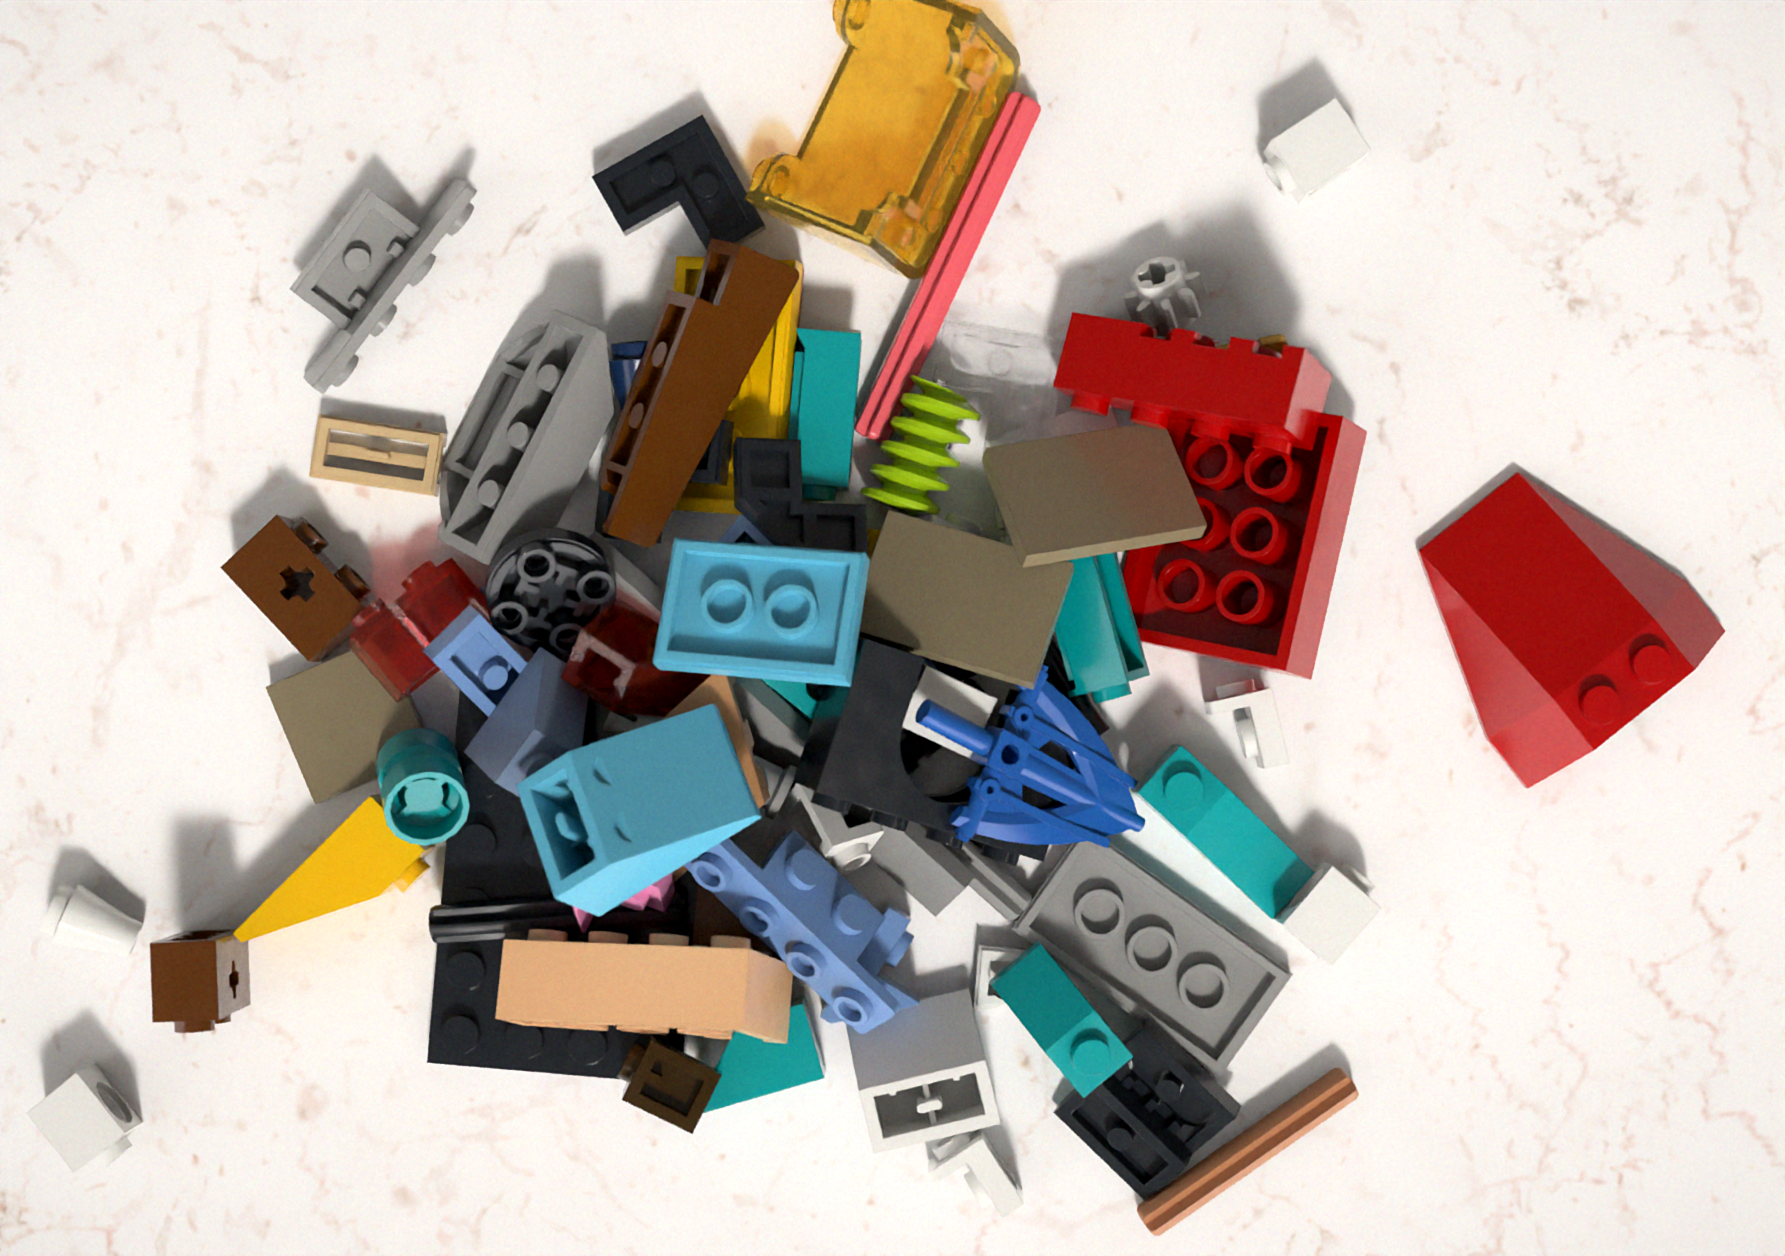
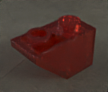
(617, 668)

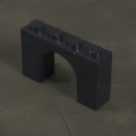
(858, 759)

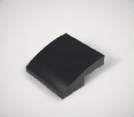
(1150, 1111)

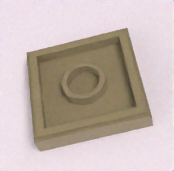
(338, 723)

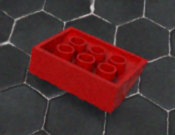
(1269, 552)

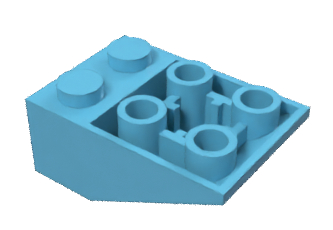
(636, 807)

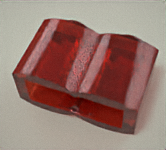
(394, 635)

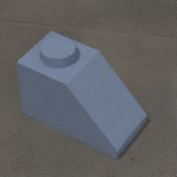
(531, 724)

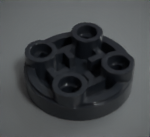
(548, 588)

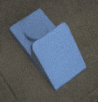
(476, 659)
(886, 947)

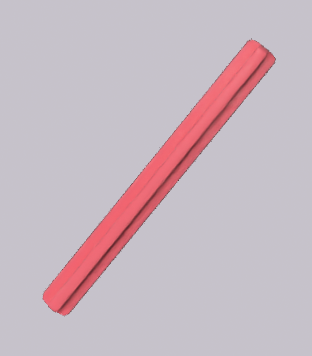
(948, 265)

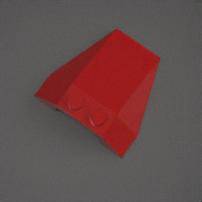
(1558, 625)

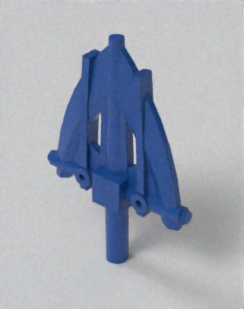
(1093, 796)

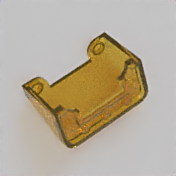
(893, 130)

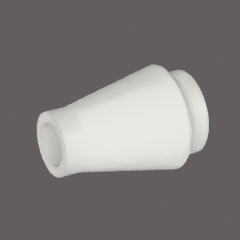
(89, 922)

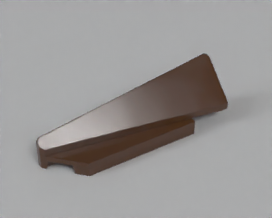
(688, 383)

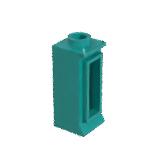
(825, 409)
(1099, 631)

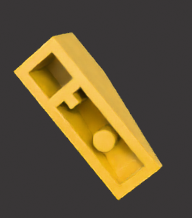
(348, 868)

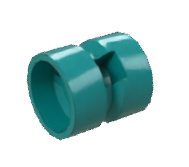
(422, 786)

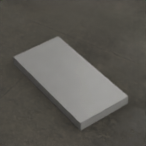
(1152, 951)

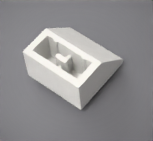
(923, 1073)

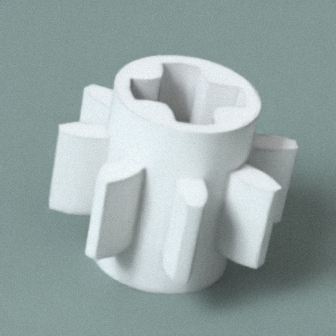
(1165, 294)

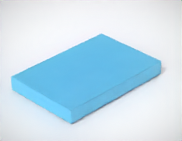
(762, 611)

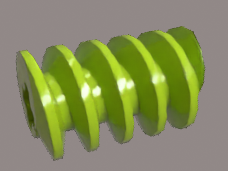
(921, 449)

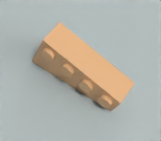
(644, 985)

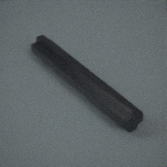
(516, 917)

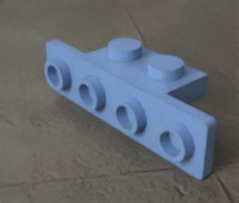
(806, 919)

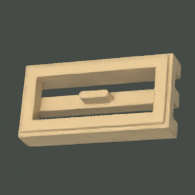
(431, 464)

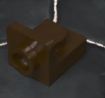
(667, 1082)

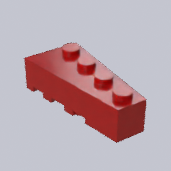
(1194, 382)

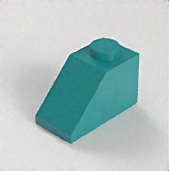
(1061, 1019)
(762, 1068)

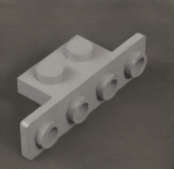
(367, 268)

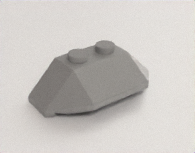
(527, 437)

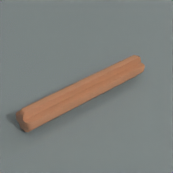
(1247, 1151)

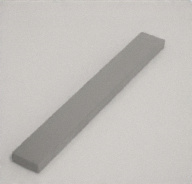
(779, 736)

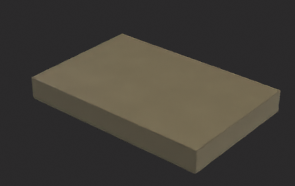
(1092, 493)
(961, 600)

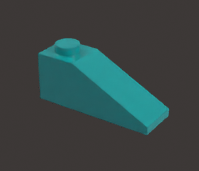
(1223, 829)

